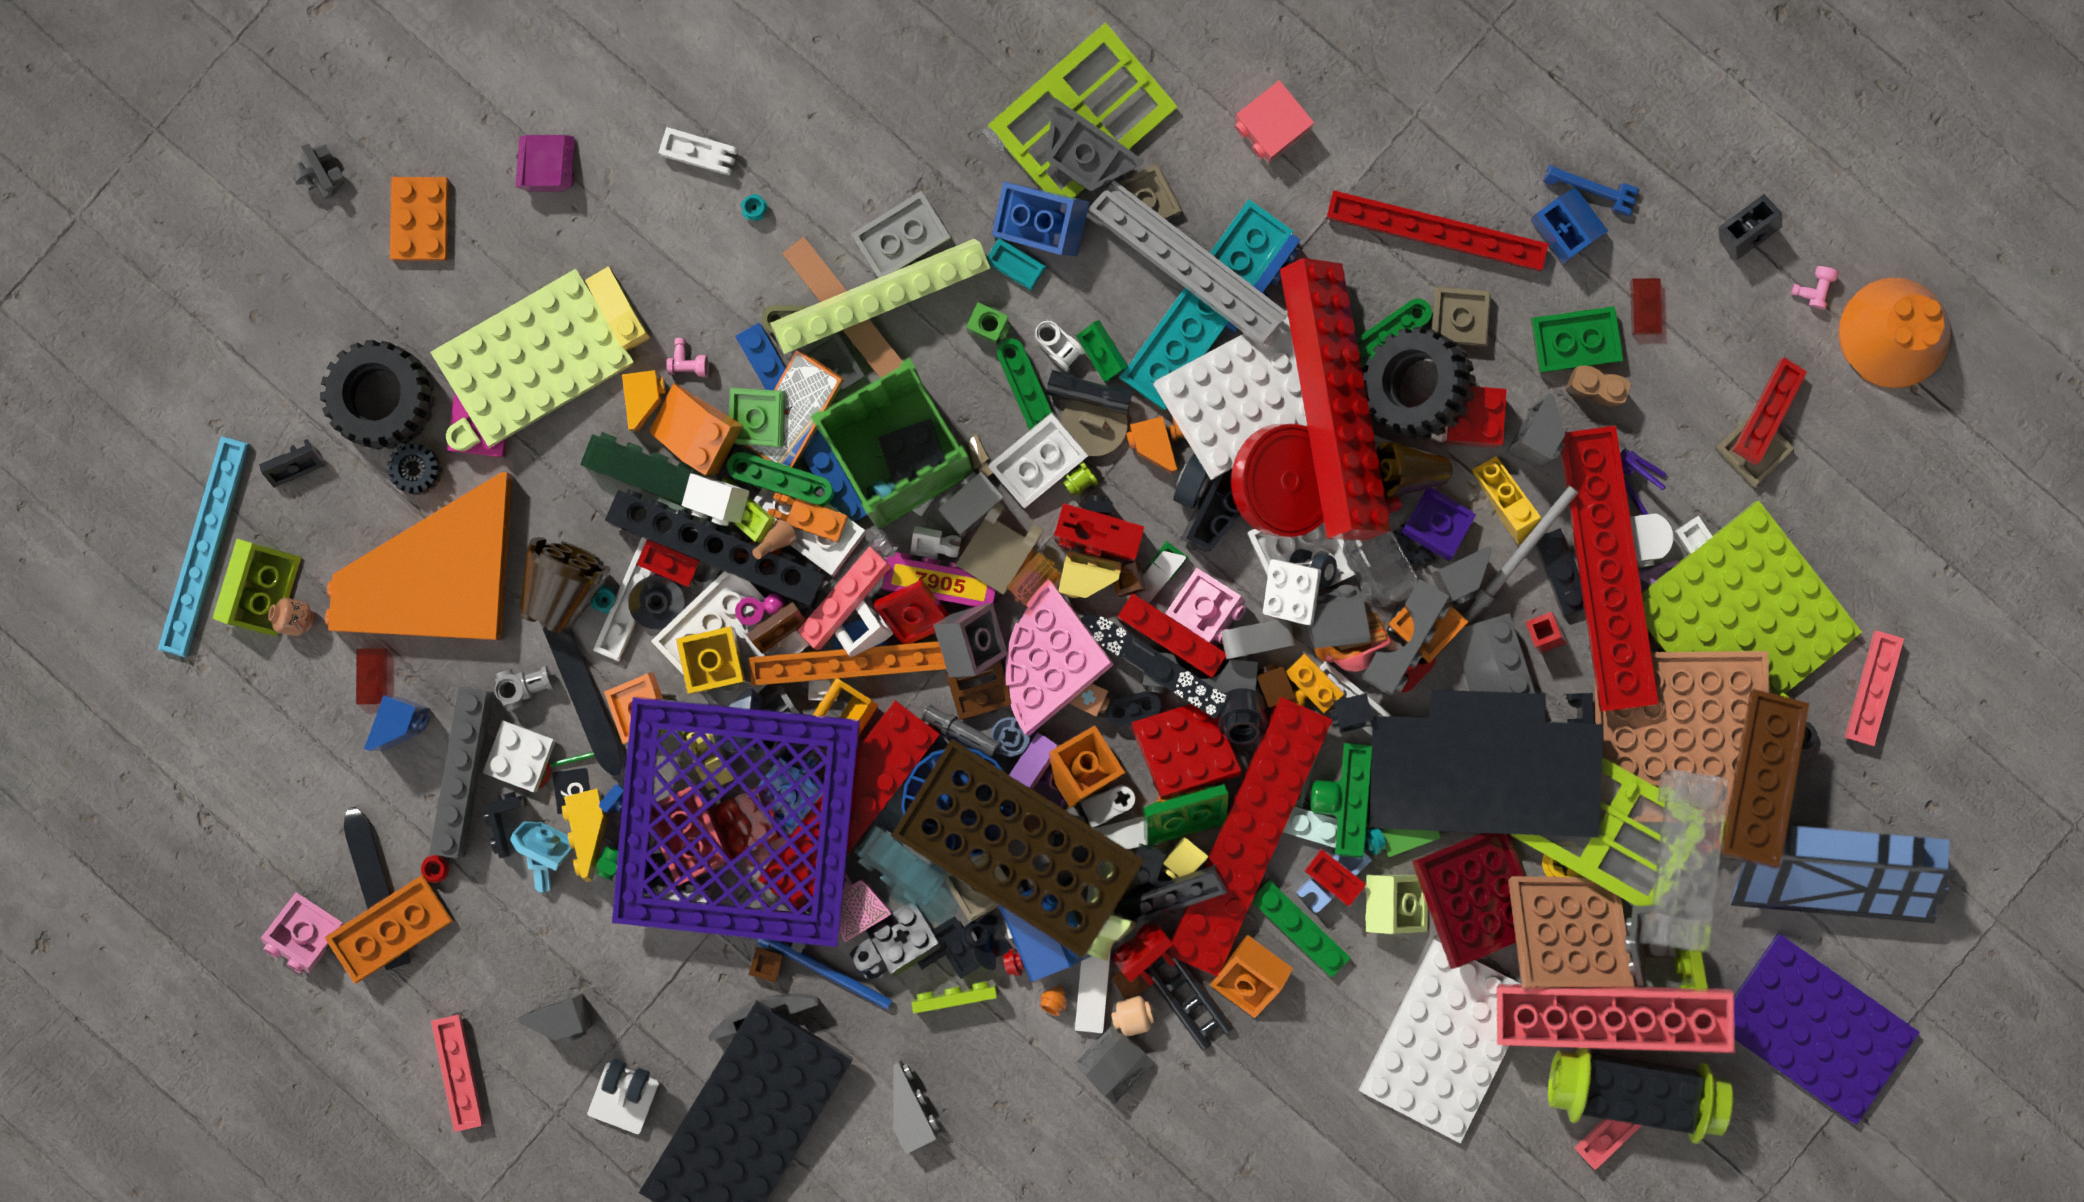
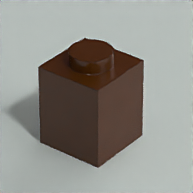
(1274, 684)

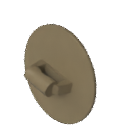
(1094, 427)

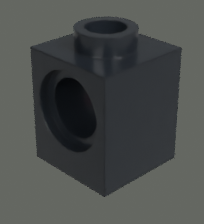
(1351, 713)

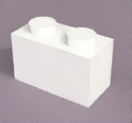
(715, 498)

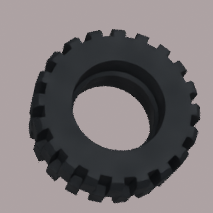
(342, 387)
(1448, 398)

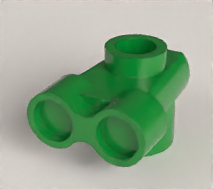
(607, 863)

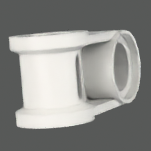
(1059, 345)
(1103, 807)

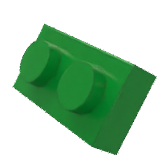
(1101, 351)

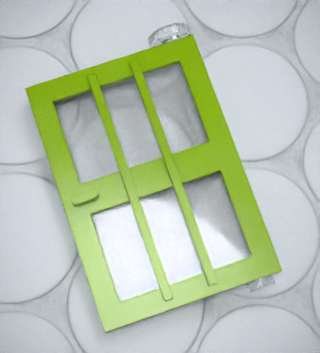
(1097, 82)
(1628, 840)

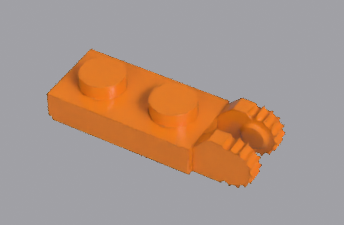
(811, 518)

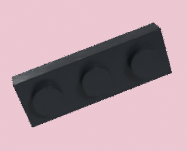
(1561, 571)

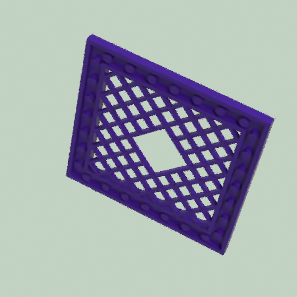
(636, 909)

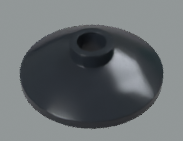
(657, 614)

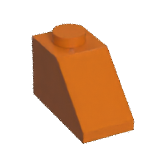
(1152, 443)

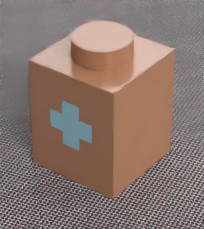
(1091, 700)

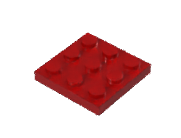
(1184, 750)

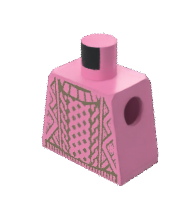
(860, 908)

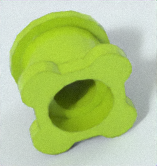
(1079, 480)

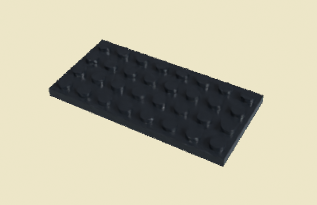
(749, 1114)

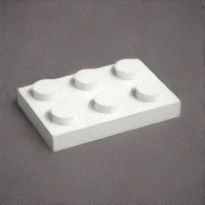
(1038, 460)

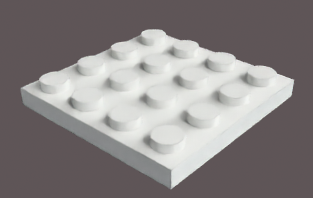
(714, 611)

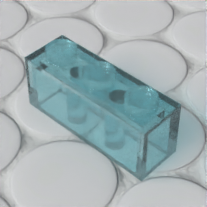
(899, 866)

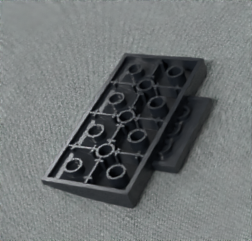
(1486, 768)

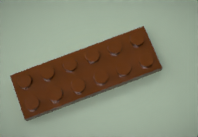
(1764, 779)

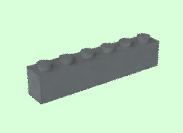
(461, 772)

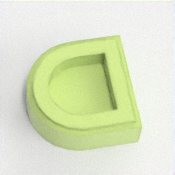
(462, 435)

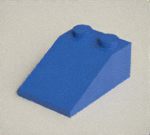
(1040, 219)

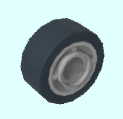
(1191, 483)

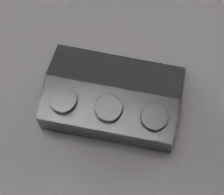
(1539, 434)
(1493, 657)

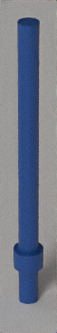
(827, 972)

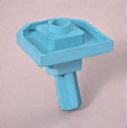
(544, 850)

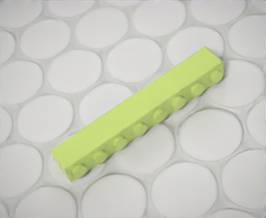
(880, 295)

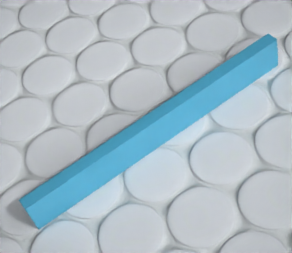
(204, 546)

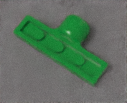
(1347, 800)

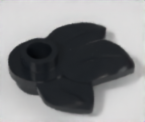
(989, 941)

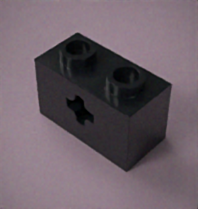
(1750, 227)

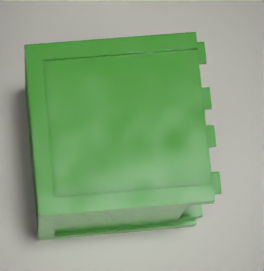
(877, 410)

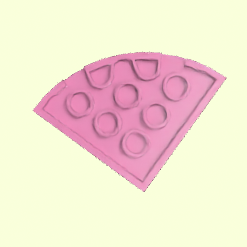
(1050, 658)

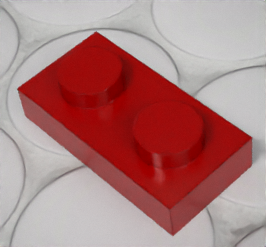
(668, 563)
(1334, 877)

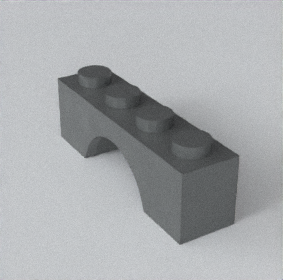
(1424, 607)
(1233, 676)

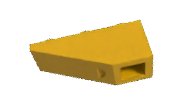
(1507, 499)
(587, 830)

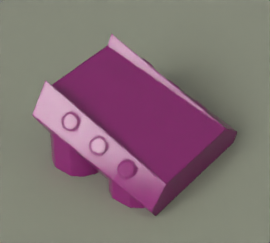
(545, 163)

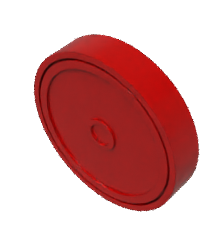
(1277, 481)

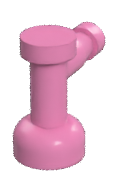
(1817, 296)
(678, 363)

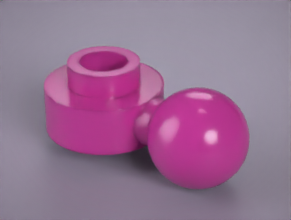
(770, 605)

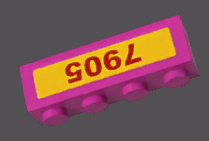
(946, 583)

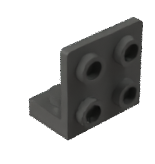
(1639, 950)

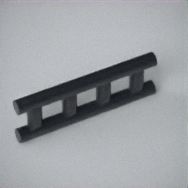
(1183, 1011)

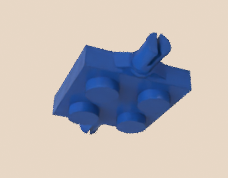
(794, 799)

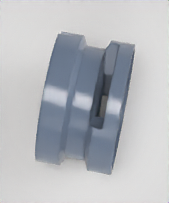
(1011, 736)

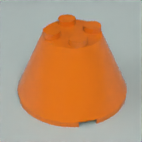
(1894, 332)

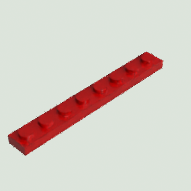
(1437, 231)

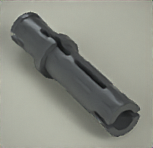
(952, 726)

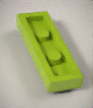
(953, 997)

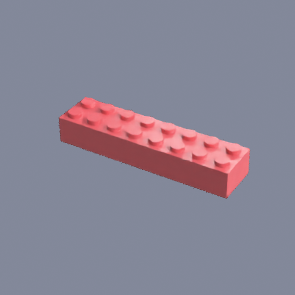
(1616, 1018)

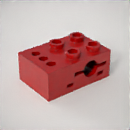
(1097, 533)

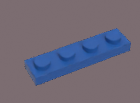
(1272, 273)

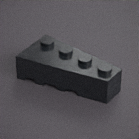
(1212, 515)

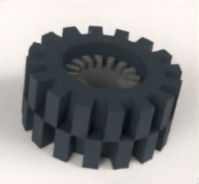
(401, 474)

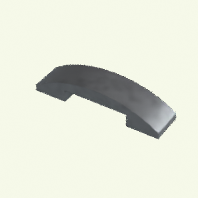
(795, 1003)

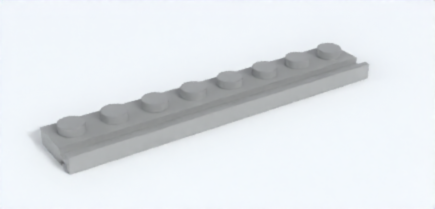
(1187, 263)

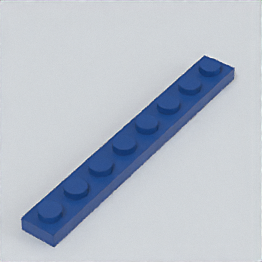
(818, 452)

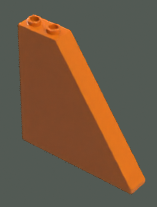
(435, 576)

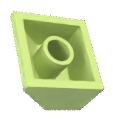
(1395, 904)

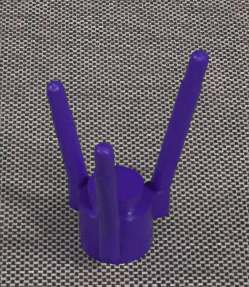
(1632, 462)

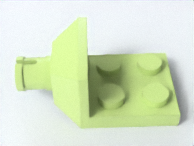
(1114, 929)

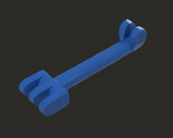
(1619, 197)

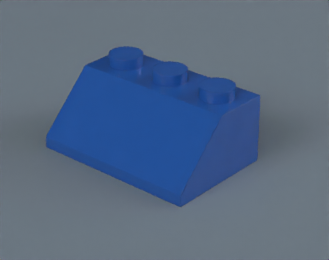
(1037, 950)

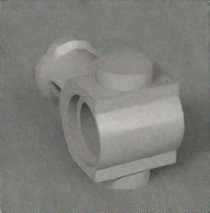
(523, 686)

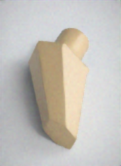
(978, 457)

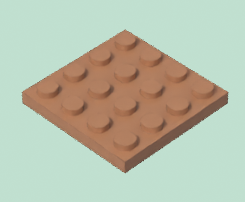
(1569, 933)

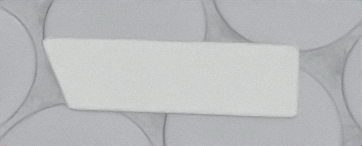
(1156, 578)

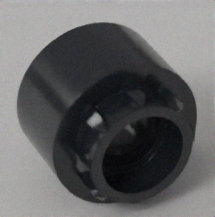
(1243, 716)

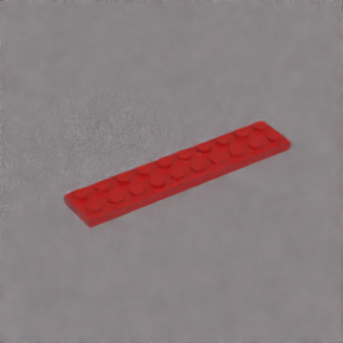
(1608, 570)
(1251, 833)

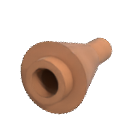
(779, 536)

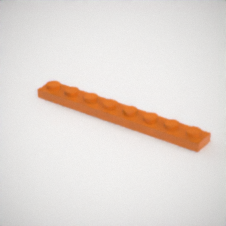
(838, 664)

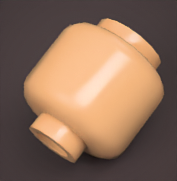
(1133, 1016)

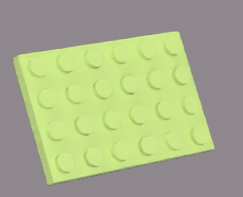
(531, 358)

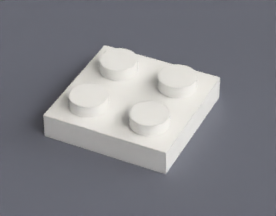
(519, 756)

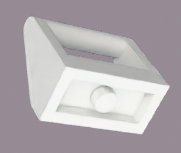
(877, 632)

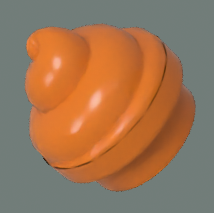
(1053, 1000)

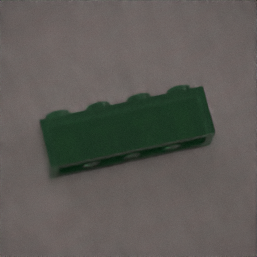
(636, 468)

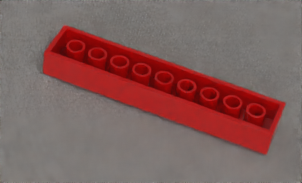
(1335, 400)

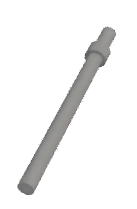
(1485, 596)

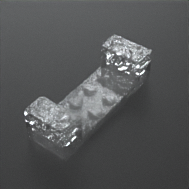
(1686, 861)

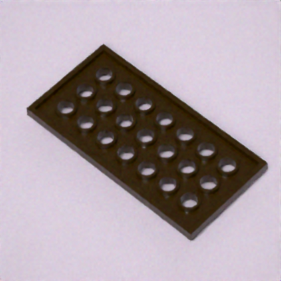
(1037, 843)

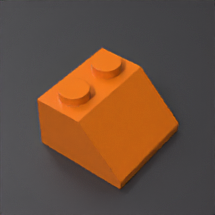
(1084, 766)
(1251, 976)

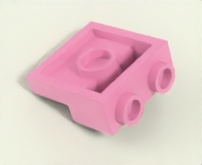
(1206, 607)
(300, 934)

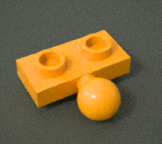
(1313, 684)

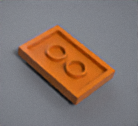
(419, 219)

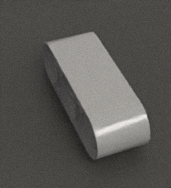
(1257, 638)

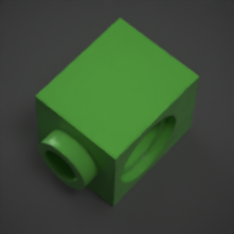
(983, 313)

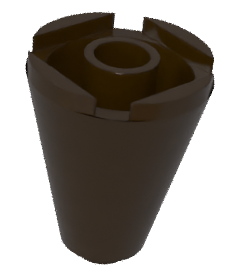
(1410, 469)

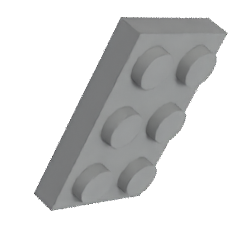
(901, 235)

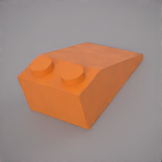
(695, 430)

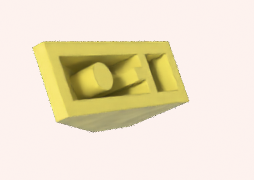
(617, 309)

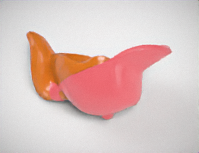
(1353, 658)

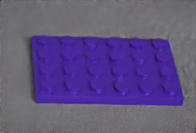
(1818, 1029)

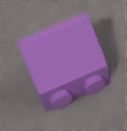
(1036, 771)

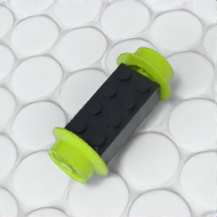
(1640, 1093)

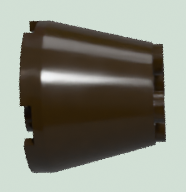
(559, 583)

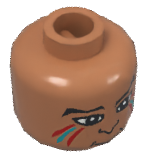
(291, 617)

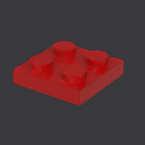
(911, 612)

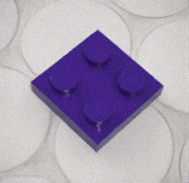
(1438, 523)

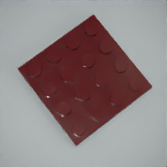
(1471, 895)

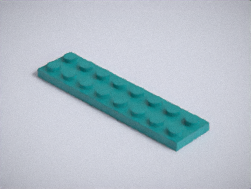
(1191, 324)

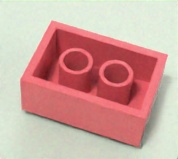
(691, 831)

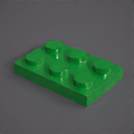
(1576, 339)
(1185, 815)

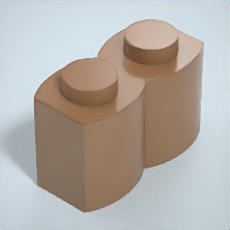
(1606, 390)

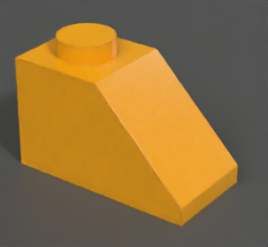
(642, 397)

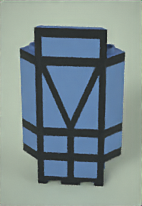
(1851, 876)

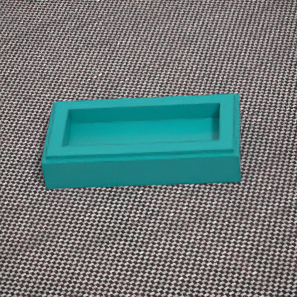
(1015, 264)

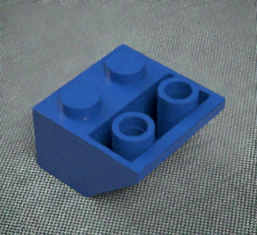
(1568, 225)

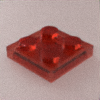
(743, 823)

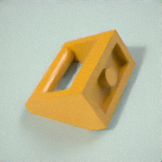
(859, 707)

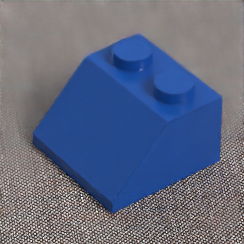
(396, 722)

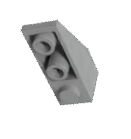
(910, 1118)

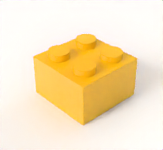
(711, 660)

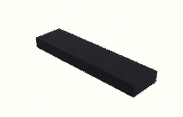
(1173, 894)

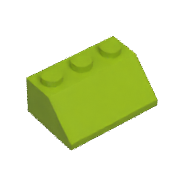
(254, 583)

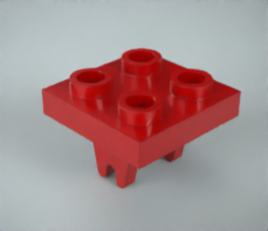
(1142, 951)

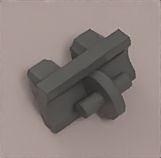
(313, 160)

